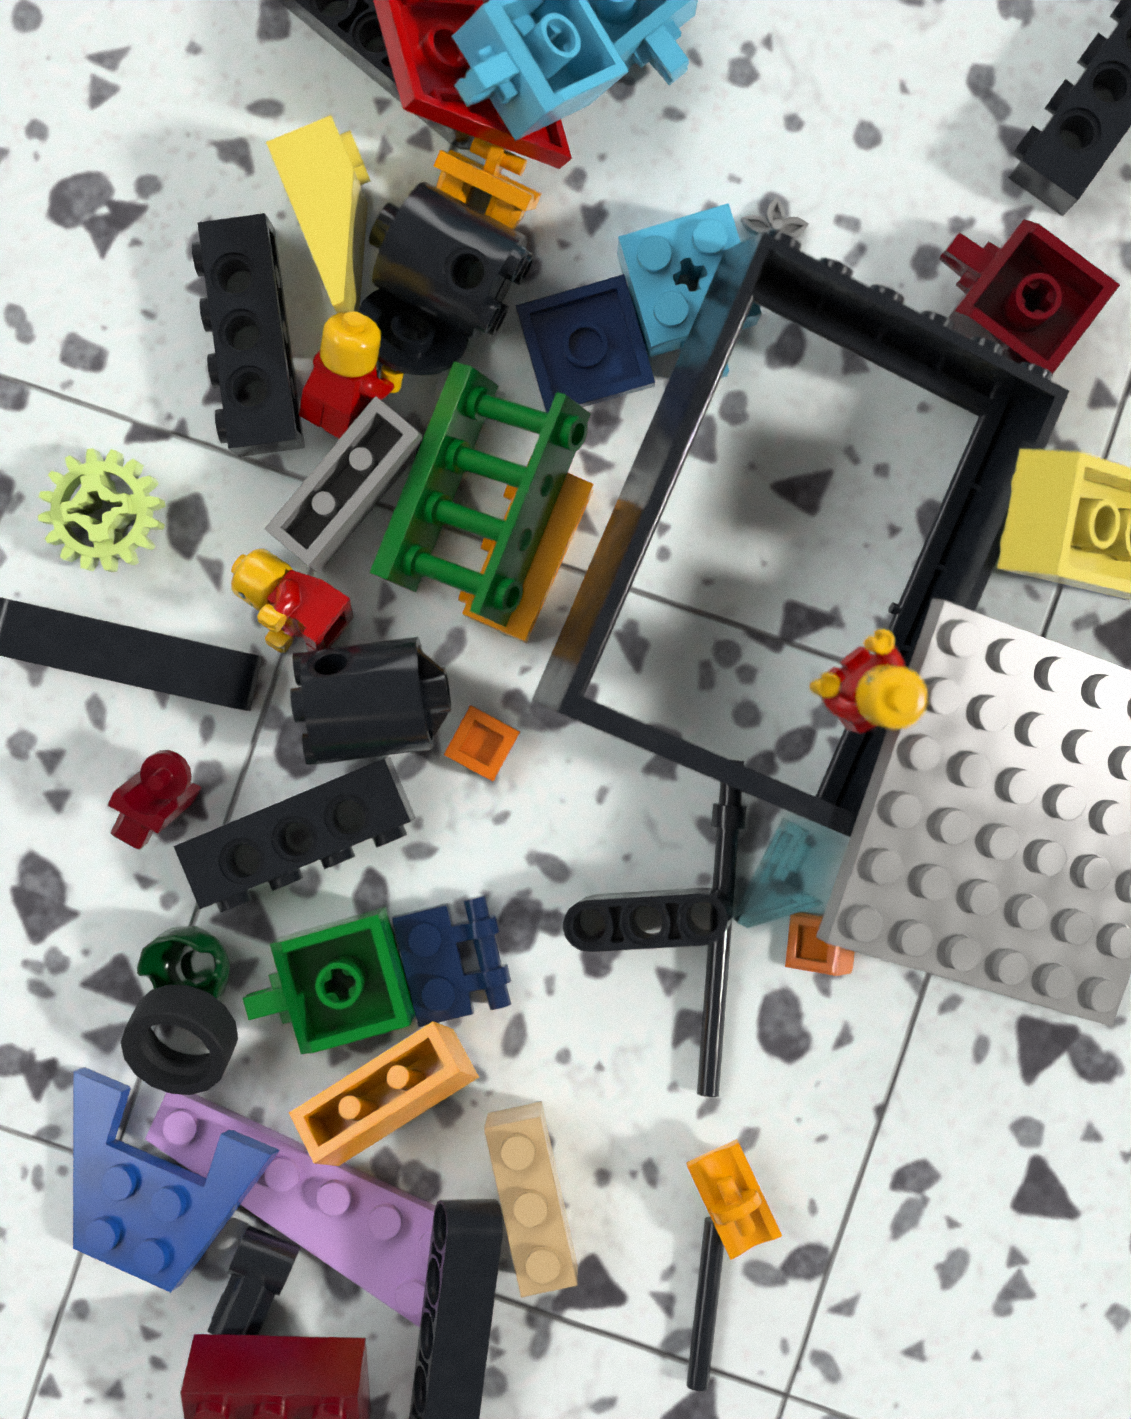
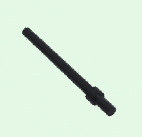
(728, 818)

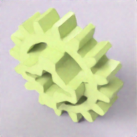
(95, 487)

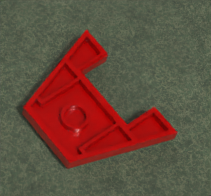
(429, 65)

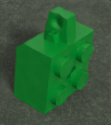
(324, 1012)

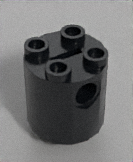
(430, 249)
(368, 700)

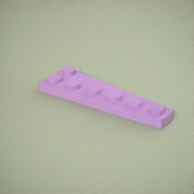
(334, 1212)

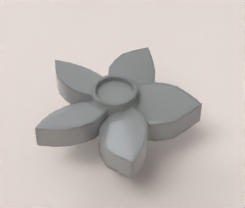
(775, 221)

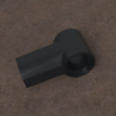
(257, 1275)

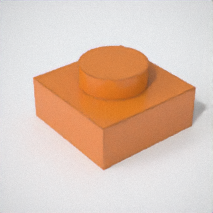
(481, 743)

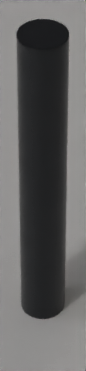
(705, 1308)

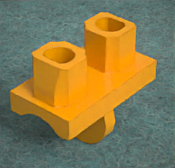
(463, 174)
(733, 1198)

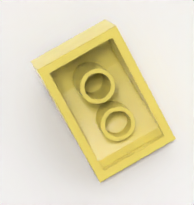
(324, 187)

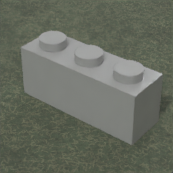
(346, 485)

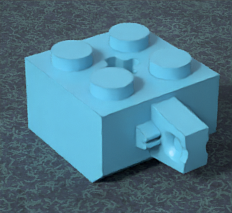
(647, 32)
(536, 60)
(655, 261)

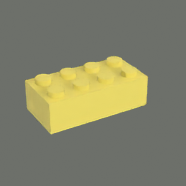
(1070, 521)

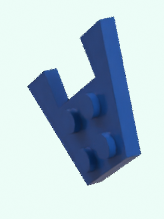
(142, 1208)

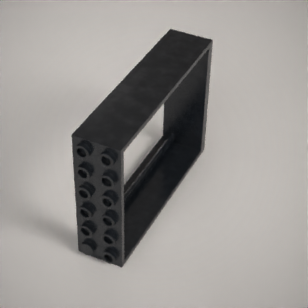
(1014, 412)

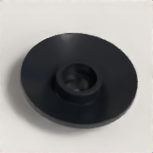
(411, 338)

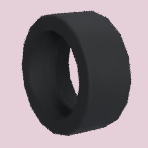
(168, 1068)

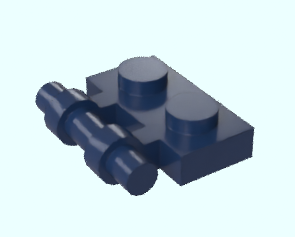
(435, 965)

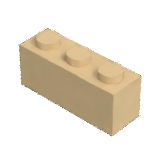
(531, 1199)

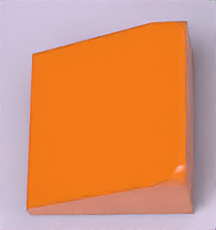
(811, 953)

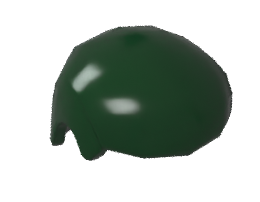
(186, 958)

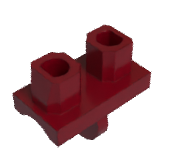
(152, 798)

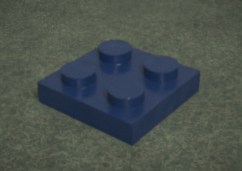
(586, 343)

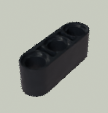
(625, 934)

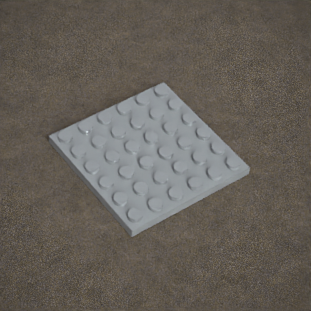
(999, 823)

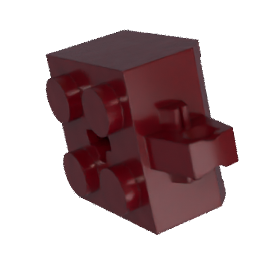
(1031, 265)

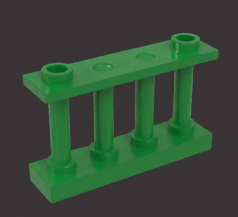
(436, 475)

